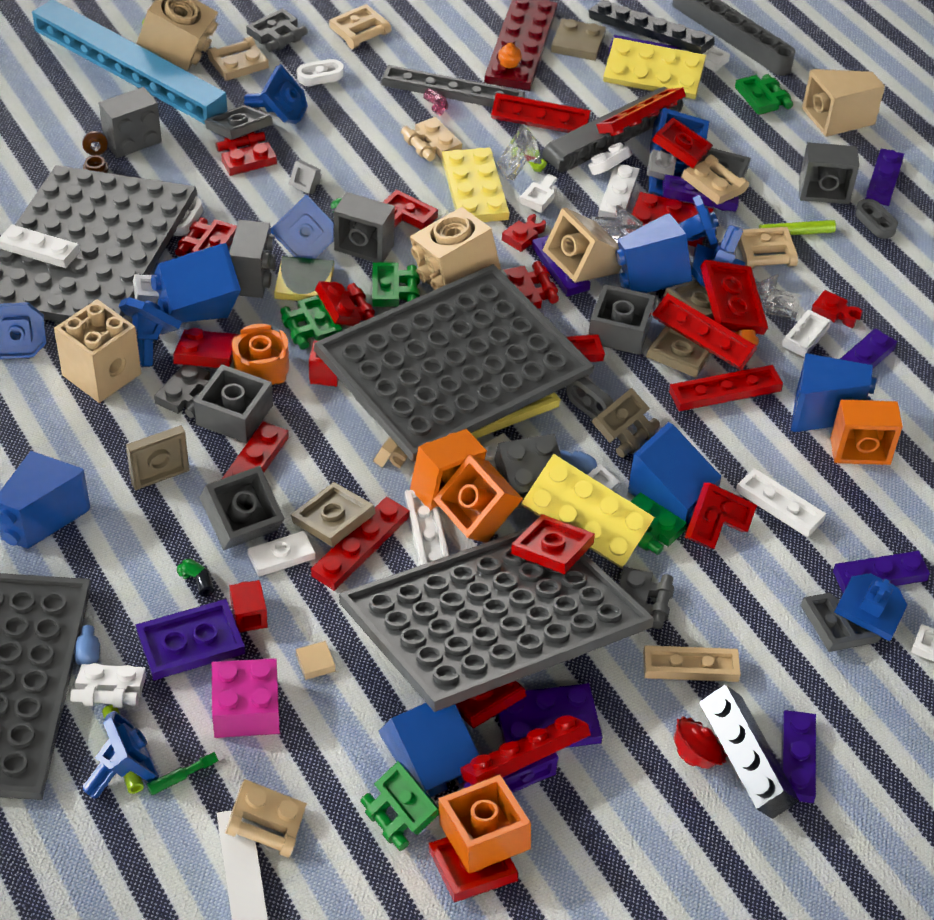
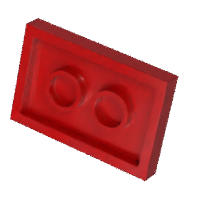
(650, 207)
(734, 296)

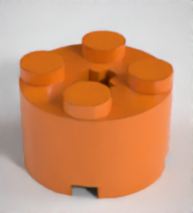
(262, 352)

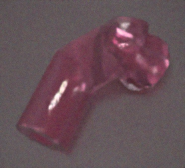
(439, 101)

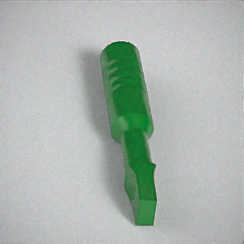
(180, 774)

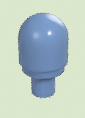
(579, 460)
(87, 647)

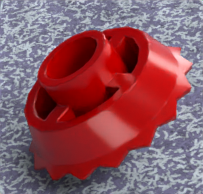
(698, 744)

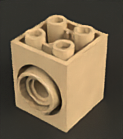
(178, 30)
(453, 248)
(98, 350)

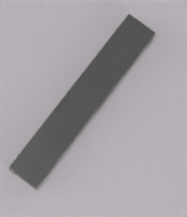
(449, 87)

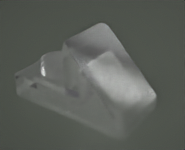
(519, 151)
(620, 225)
(778, 301)

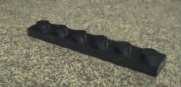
(652, 27)

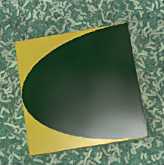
(300, 276)

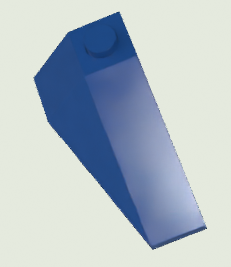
(695, 124)

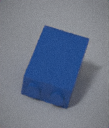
(654, 256)
(197, 285)
(823, 385)
(671, 472)
(41, 499)
(430, 745)

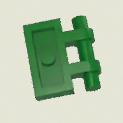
(763, 94)
(386, 282)
(317, 320)
(664, 528)
(407, 798)

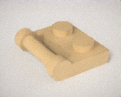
(356, 21)
(238, 64)
(711, 184)
(768, 241)
(269, 810)

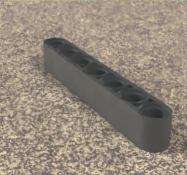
(740, 33)
(586, 141)

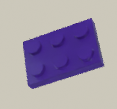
(190, 639)
(544, 706)

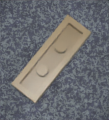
(691, 663)

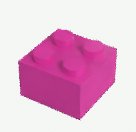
(245, 698)

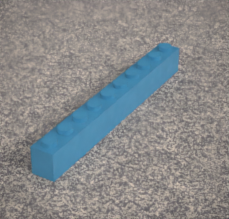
(129, 61)

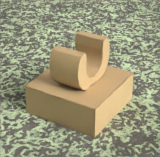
(391, 452)

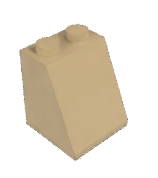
(842, 99)
(581, 247)

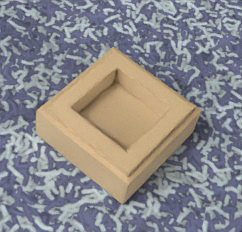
(315, 660)

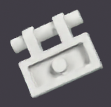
(108, 685)

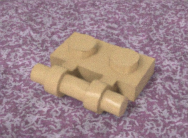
(431, 138)

